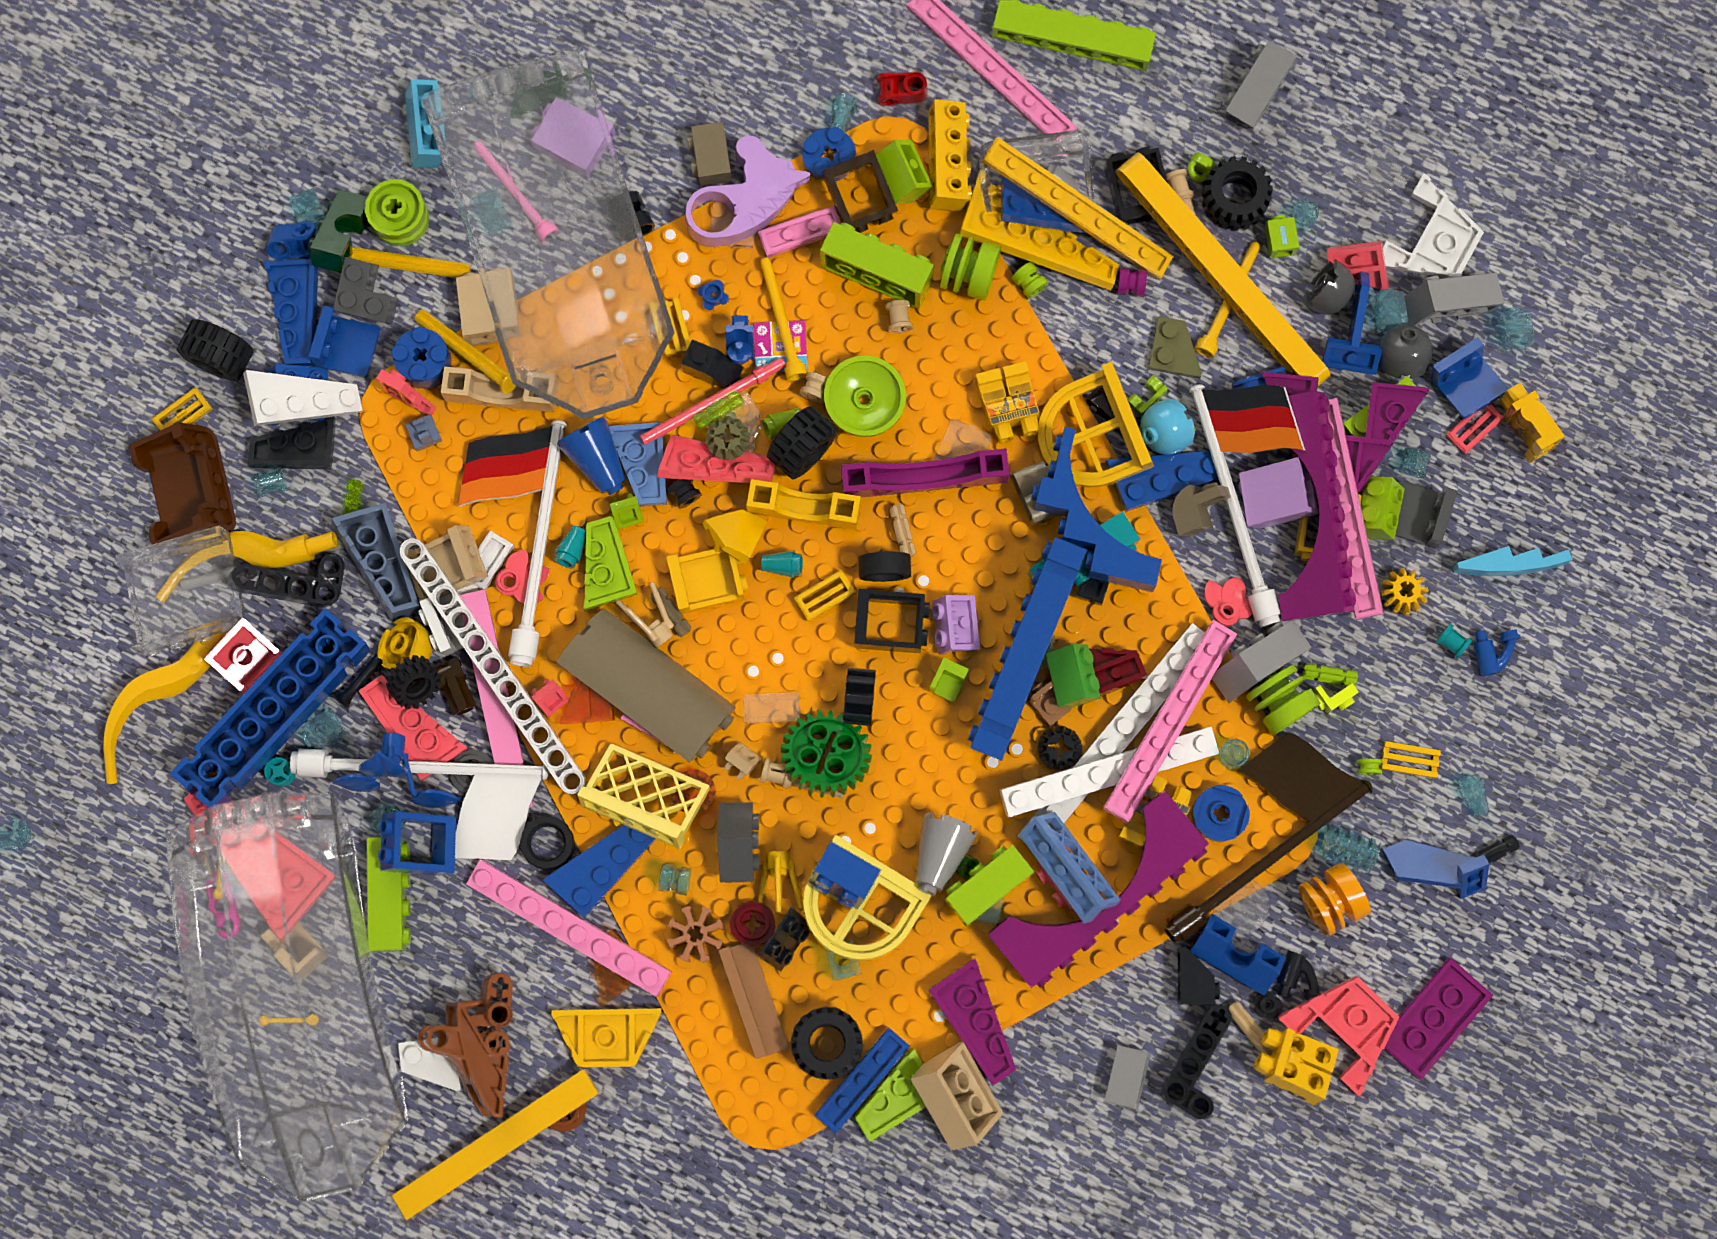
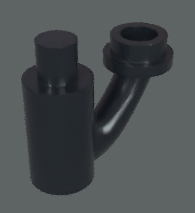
(1290, 974)

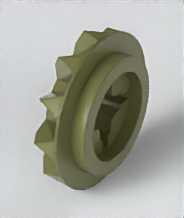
(736, 447)

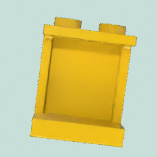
(706, 580)

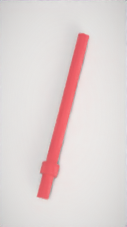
(757, 376)

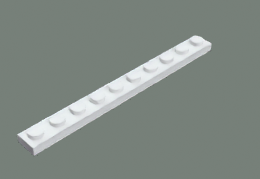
(1133, 714)

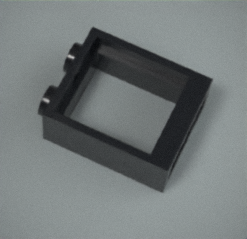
(1136, 213)
(866, 596)

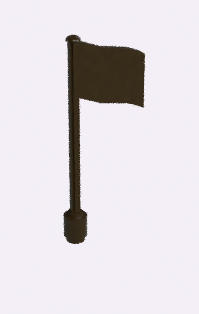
(1299, 782)

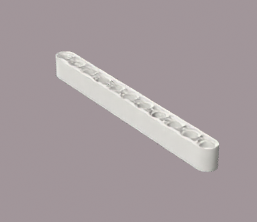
(483, 656)

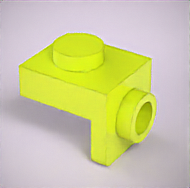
(1342, 699)

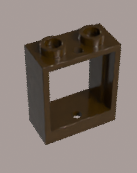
(849, 166)

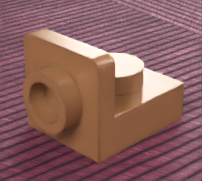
(1045, 703)

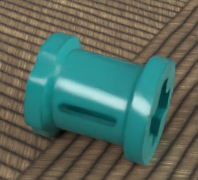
(1453, 641)

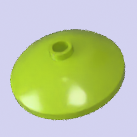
(864, 378)

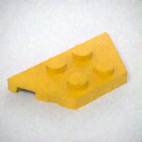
(606, 1035)

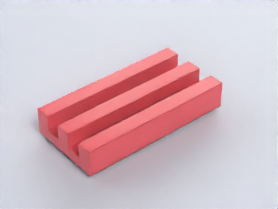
(1458, 442)

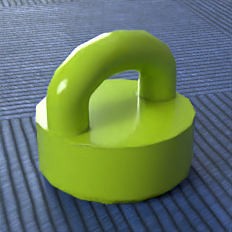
(1202, 164)

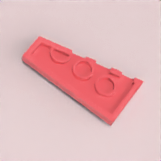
(693, 461)
(424, 736)

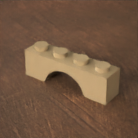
(471, 387)

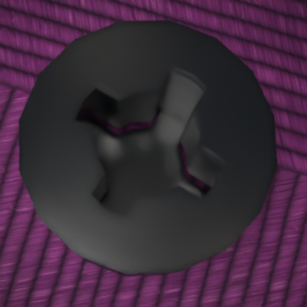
(684, 492)

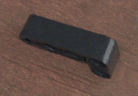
(285, 579)
(1201, 1058)

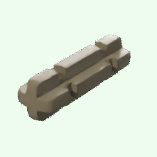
(681, 626)

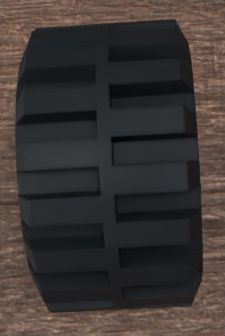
(1237, 172)
(215, 350)
(802, 442)
(801, 1043)

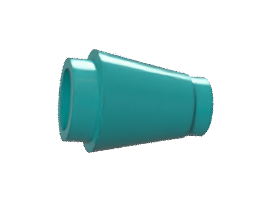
(570, 549)
(783, 563)

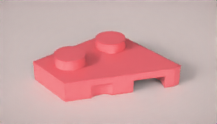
(395, 385)

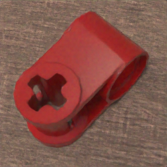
(899, 88)

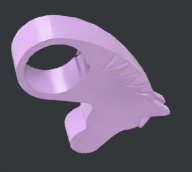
(756, 202)

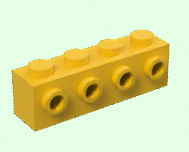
(948, 155)

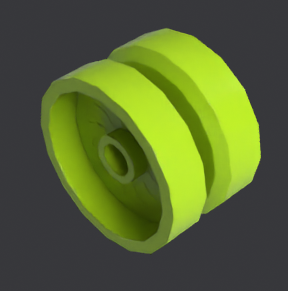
(397, 212)

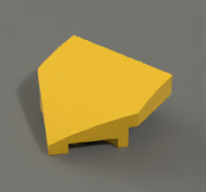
(736, 533)

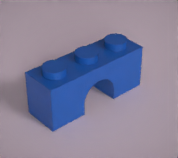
(1254, 968)

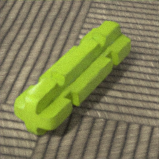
(1329, 674)

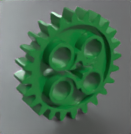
(801, 745)

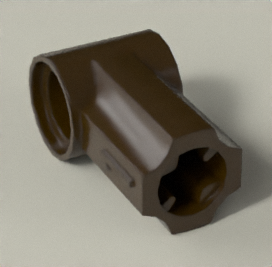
(455, 686)

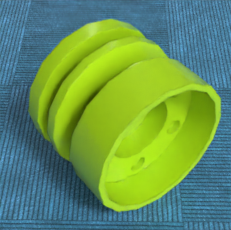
(970, 266)
(1282, 699)

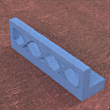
(1066, 867)

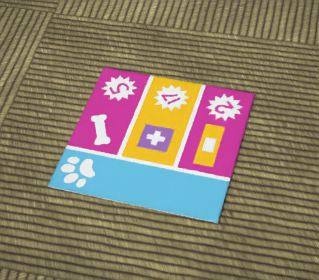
(769, 343)

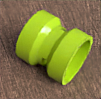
(1030, 280)

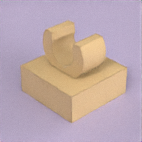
(743, 759)

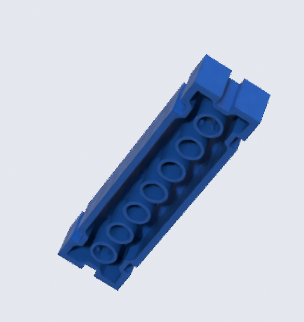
(1028, 648)
(270, 711)

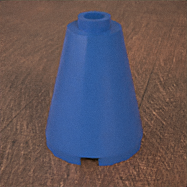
(595, 455)

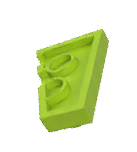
(892, 1100)

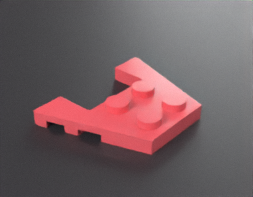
(1356, 1017)

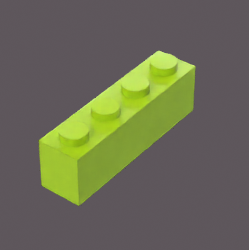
(387, 902)

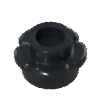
(1272, 1011)

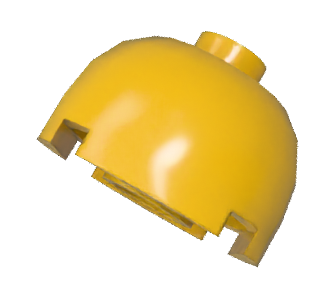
(404, 641)

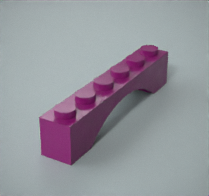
(967, 470)

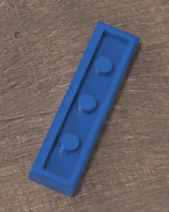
(862, 1080)

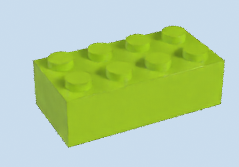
(876, 264)

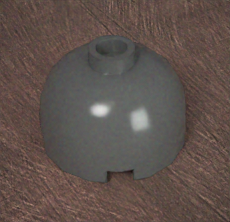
(1331, 289)
(1405, 351)

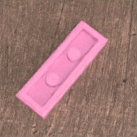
(798, 232)

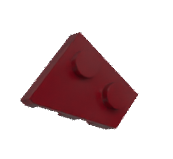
(1117, 669)

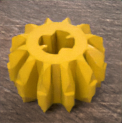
(1408, 601)

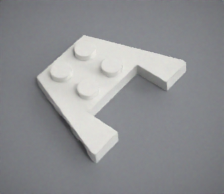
(1445, 241)

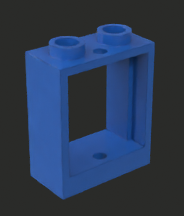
(442, 843)

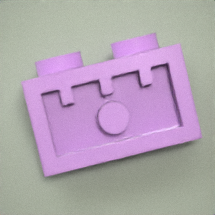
(955, 624)

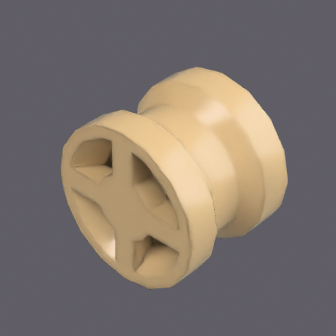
(814, 387)

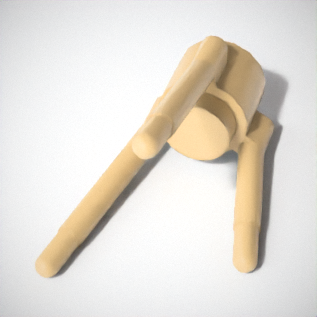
(657, 631)

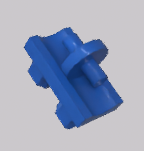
(739, 340)

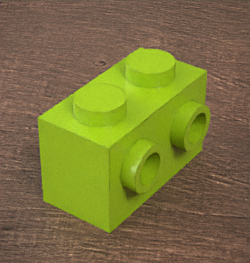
(904, 171)
(1381, 507)

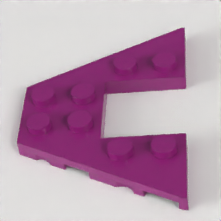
(1388, 414)

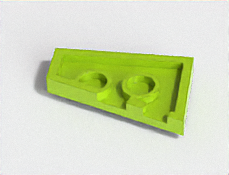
(607, 567)

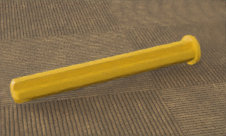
(411, 263)
(467, 351)

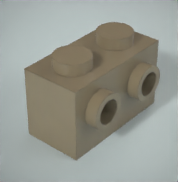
(711, 154)

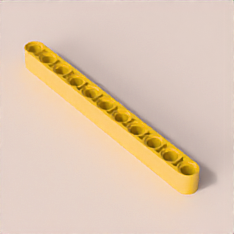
(1220, 269)

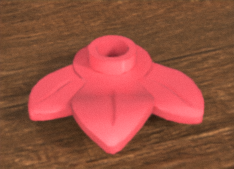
(518, 569)
(1229, 597)

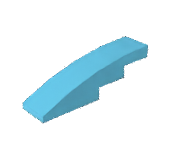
(1503, 563)

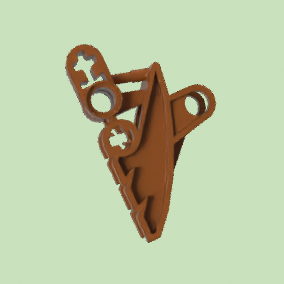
(469, 1051)

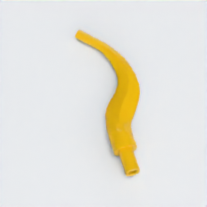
(272, 553)
(150, 686)

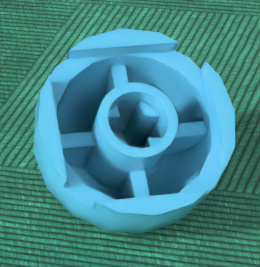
(1167, 427)

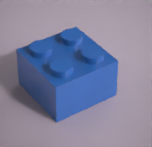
(844, 876)

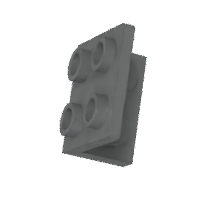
(1424, 514)

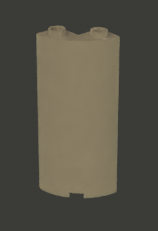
(647, 685)

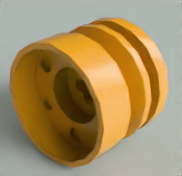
(1340, 896)

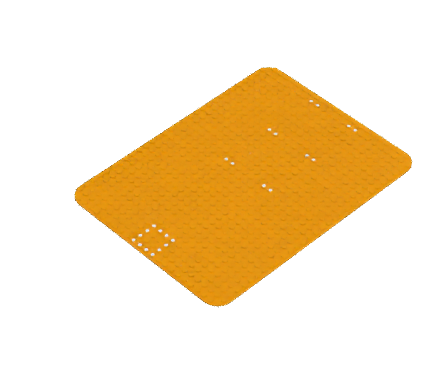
(920, 749)

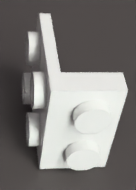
(443, 637)

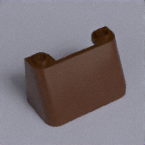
(185, 480)

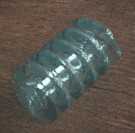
(1349, 848)

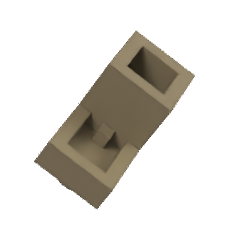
(1191, 506)

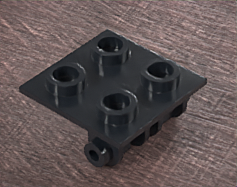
(785, 940)

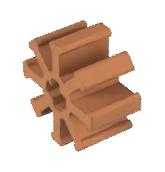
(705, 931)

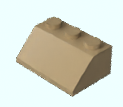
(957, 1097)

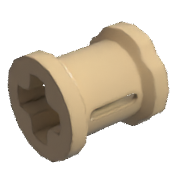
(899, 316)

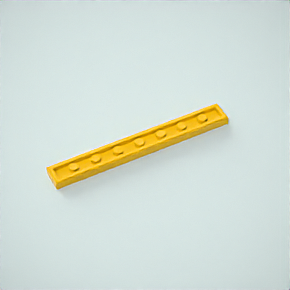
(1077, 208)
(495, 1144)

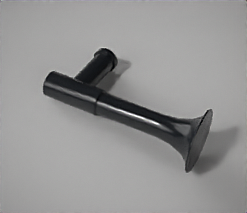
(345, 697)

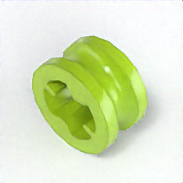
(1369, 767)

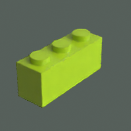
(988, 884)

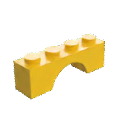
(823, 509)

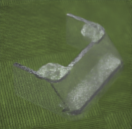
(1043, 149)

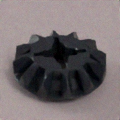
(1067, 758)

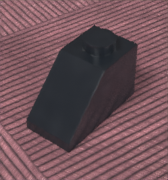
(710, 365)
(1195, 981)

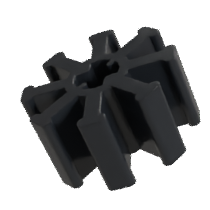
(859, 696)

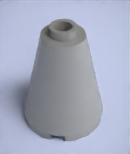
(941, 851)

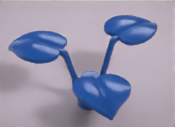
(388, 764)

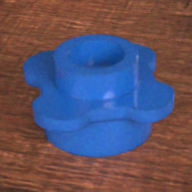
(713, 287)

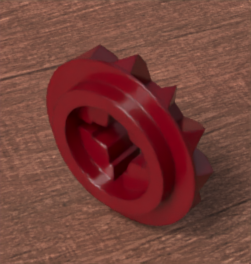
(743, 914)

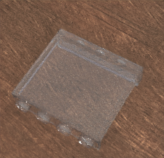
(181, 590)

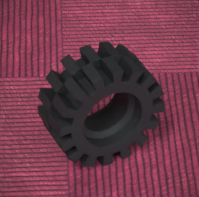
(408, 671)

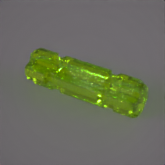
(718, 409)
(352, 499)

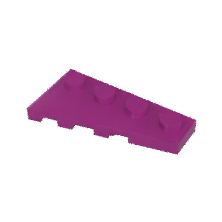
(972, 1015)

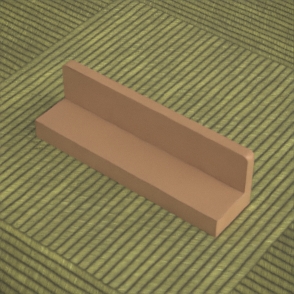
(753, 1000)

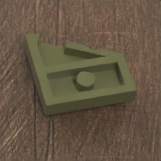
(1173, 349)

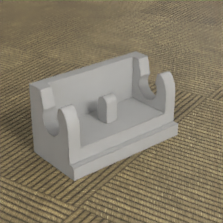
(1127, 1077)

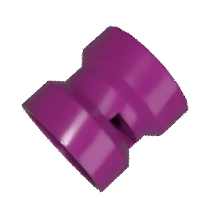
(1132, 282)

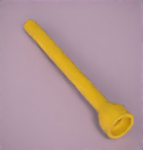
(1208, 343)
(795, 369)

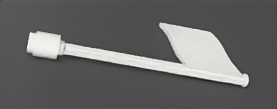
(490, 813)

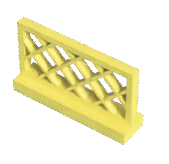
(635, 817)

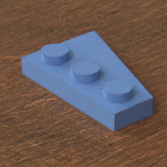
(641, 462)

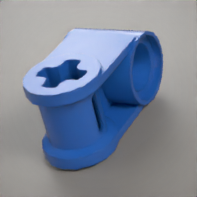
(290, 240)

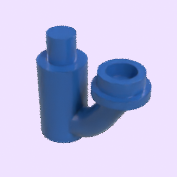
(1486, 654)

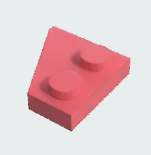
(1363, 258)

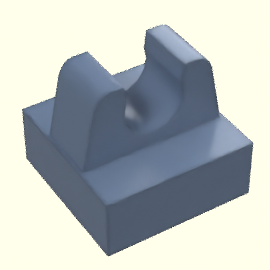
(423, 432)

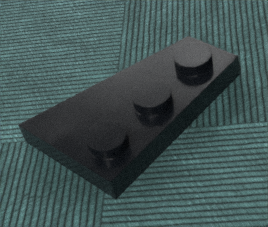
(297, 448)

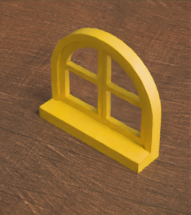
(1123, 419)

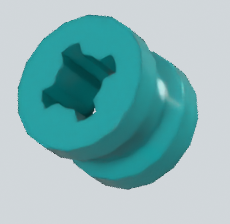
(275, 768)

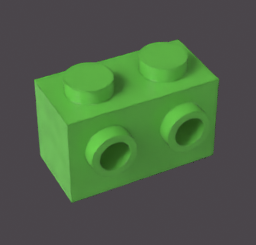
(1073, 675)

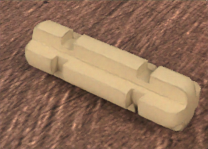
(902, 529)

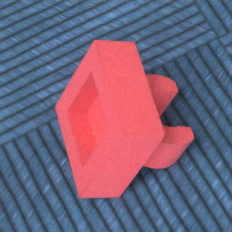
(550, 697)

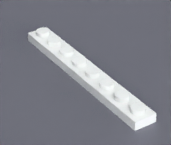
(1099, 774)

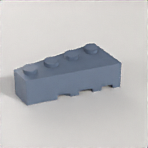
(376, 553)

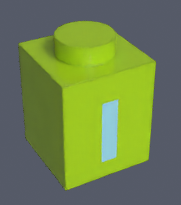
(1281, 237)

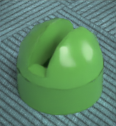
(971, 862)

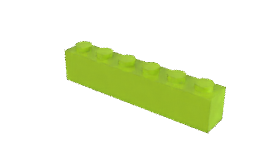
(1074, 34)

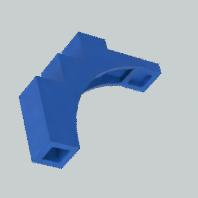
(1110, 558)

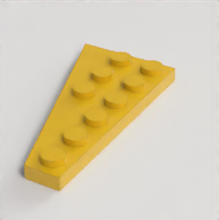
(1034, 243)

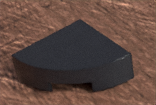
(1093, 591)

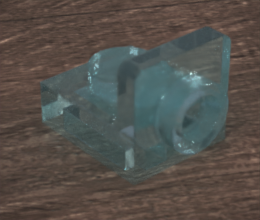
(307, 207)
(20, 836)

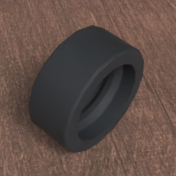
(884, 566)
(530, 830)

